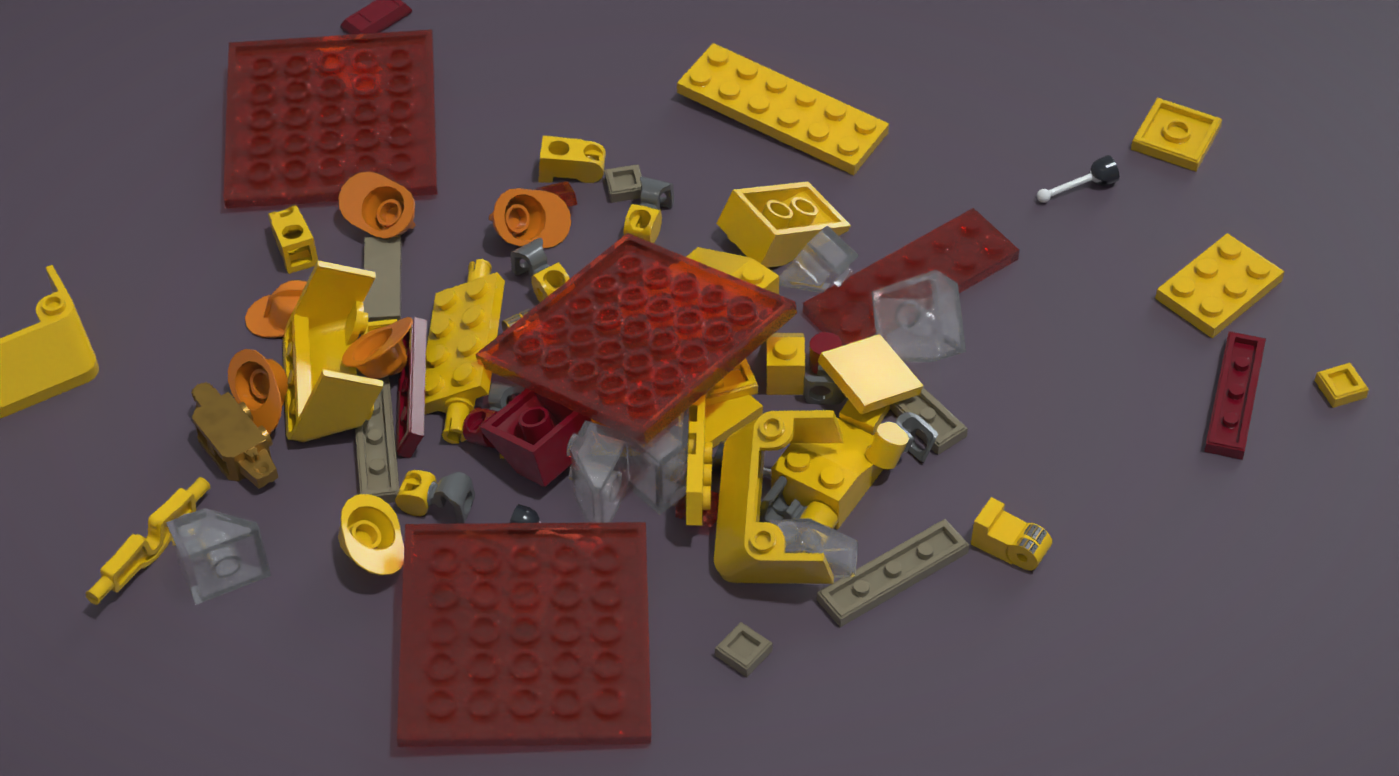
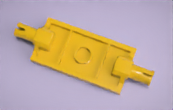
(460, 326)

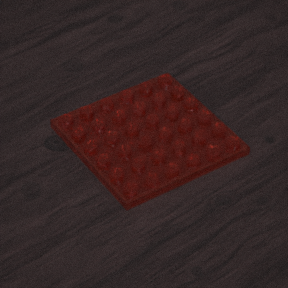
(325, 110)
(636, 336)
(524, 635)

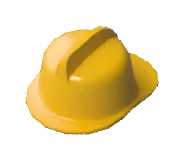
(371, 534)

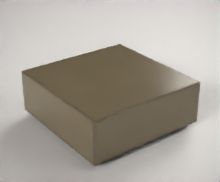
(623, 183)
(743, 649)

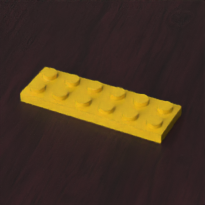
(783, 108)

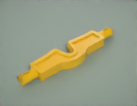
(141, 551)

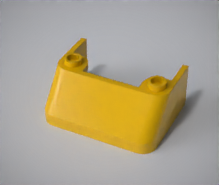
(327, 319)
(46, 355)
(754, 549)

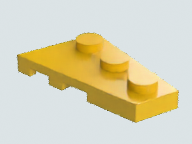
(698, 465)

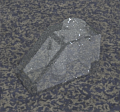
(820, 264)
(813, 537)

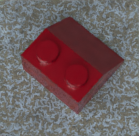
(534, 435)

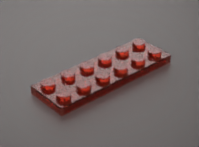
(961, 249)

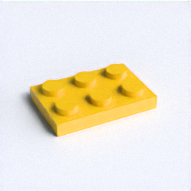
(1219, 285)

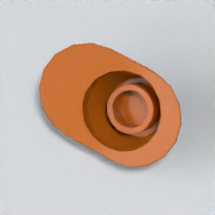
(377, 205)
(529, 215)
(271, 313)
(379, 351)
(260, 385)

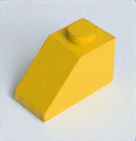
(785, 364)

